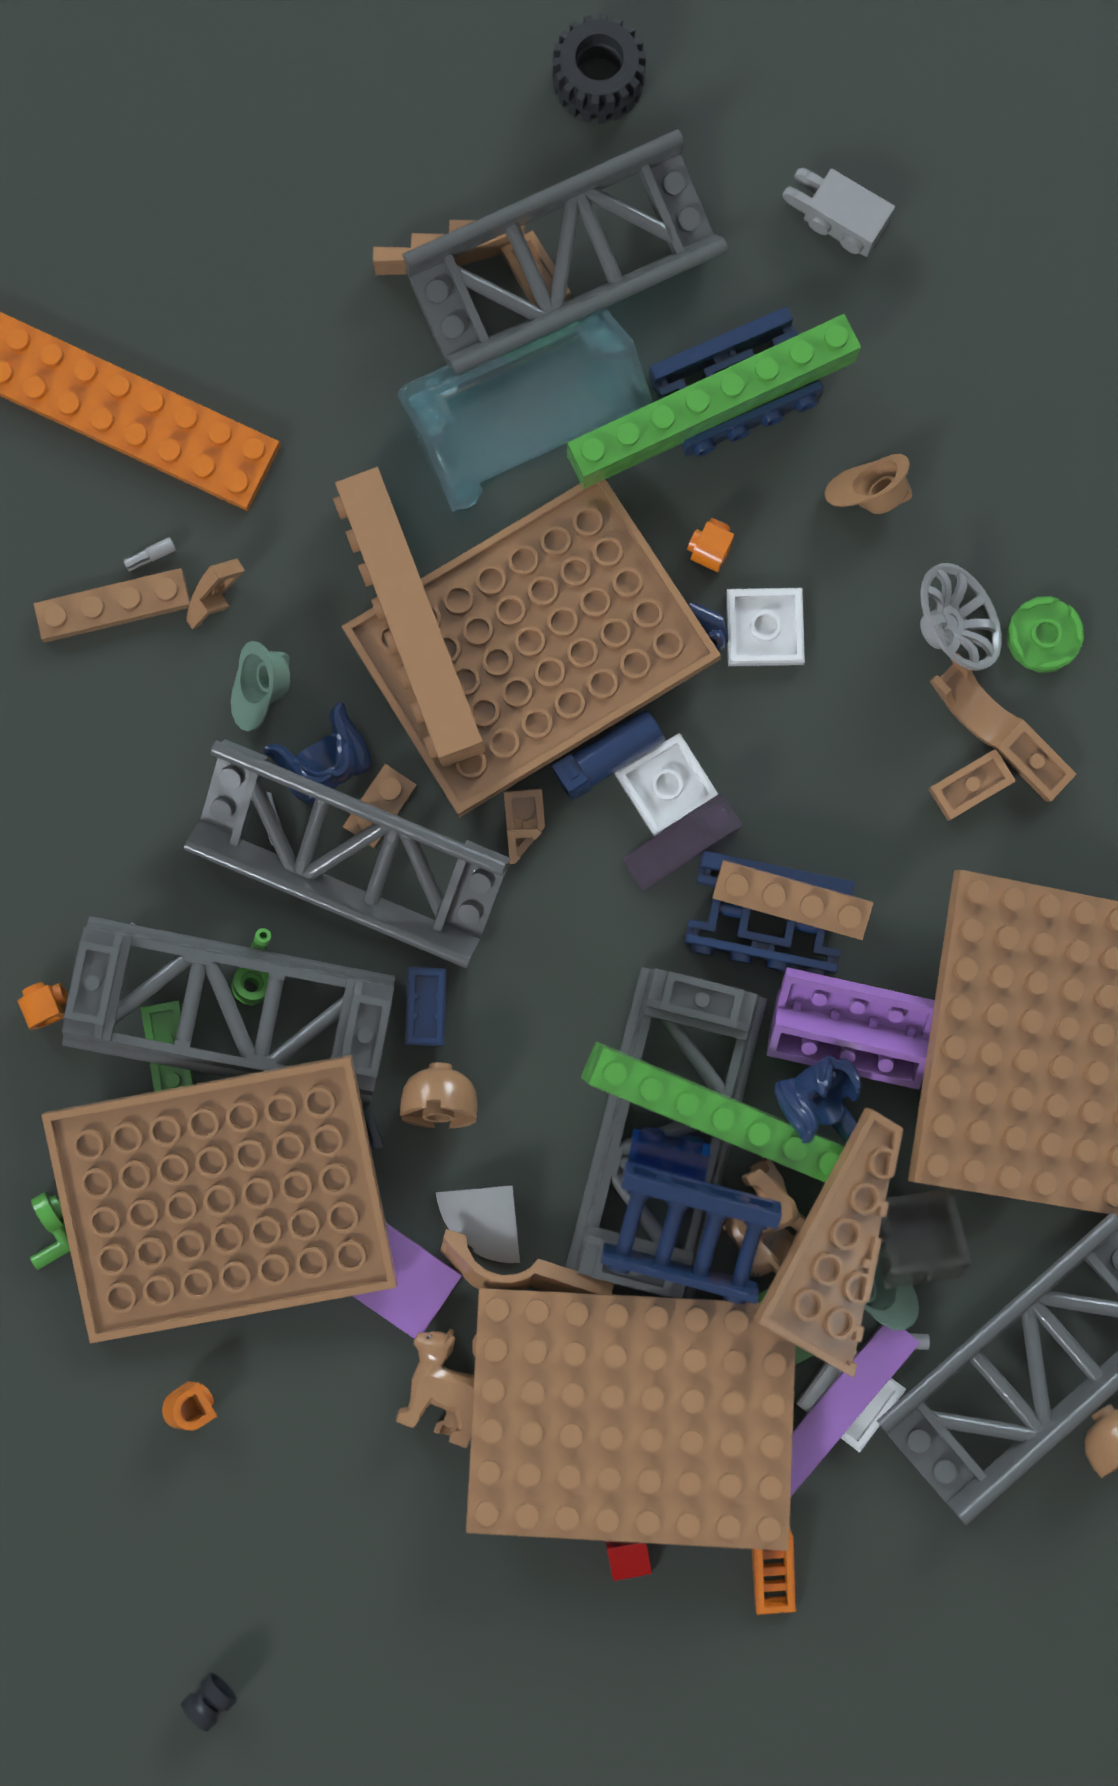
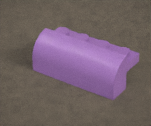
(869, 1026)

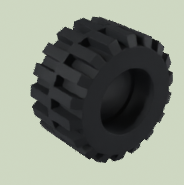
(604, 41)

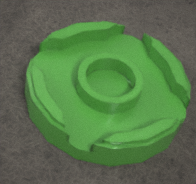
(1045, 634)

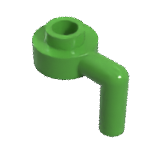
(257, 977)
(50, 1214)

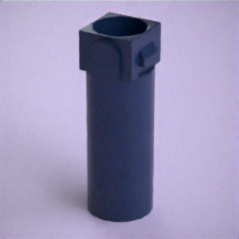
(608, 754)

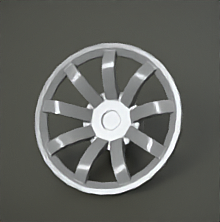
(947, 624)

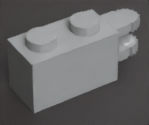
(841, 209)

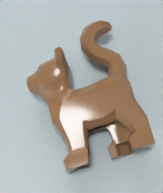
(770, 1185)
(441, 1387)

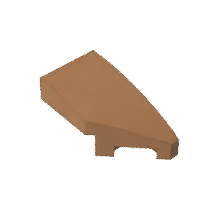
(208, 593)
(523, 819)

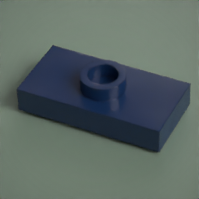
(426, 1006)

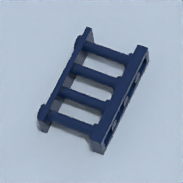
(680, 1195)

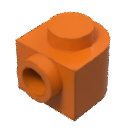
(711, 545)
(43, 1004)
(189, 1407)

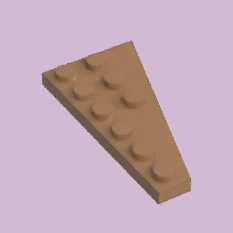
(833, 1261)

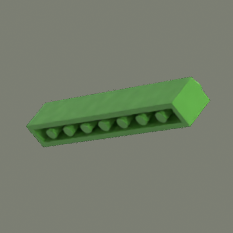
(713, 401)
(709, 1111)

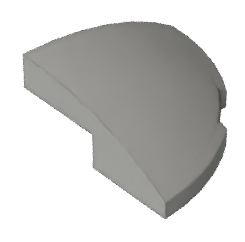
(486, 1220)

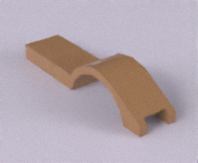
(1003, 731)
(540, 1275)

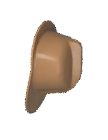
(873, 485)

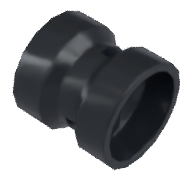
(209, 1701)

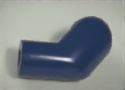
(712, 623)

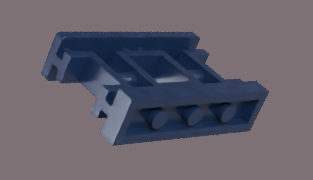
(725, 352)
(762, 945)

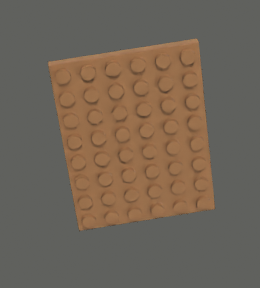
(550, 638)
(1023, 1047)
(220, 1199)
(630, 1420)

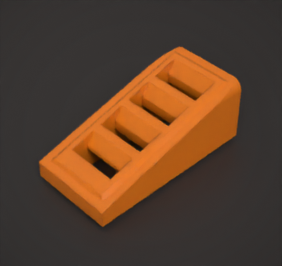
(776, 1604)

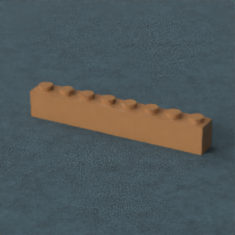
(411, 620)

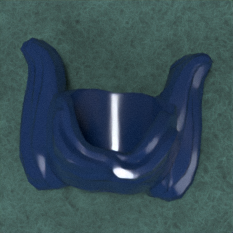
(329, 760)
(819, 1098)

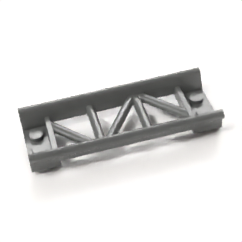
(681, 223)
(221, 834)
(99, 980)
(677, 1003)
(924, 1432)

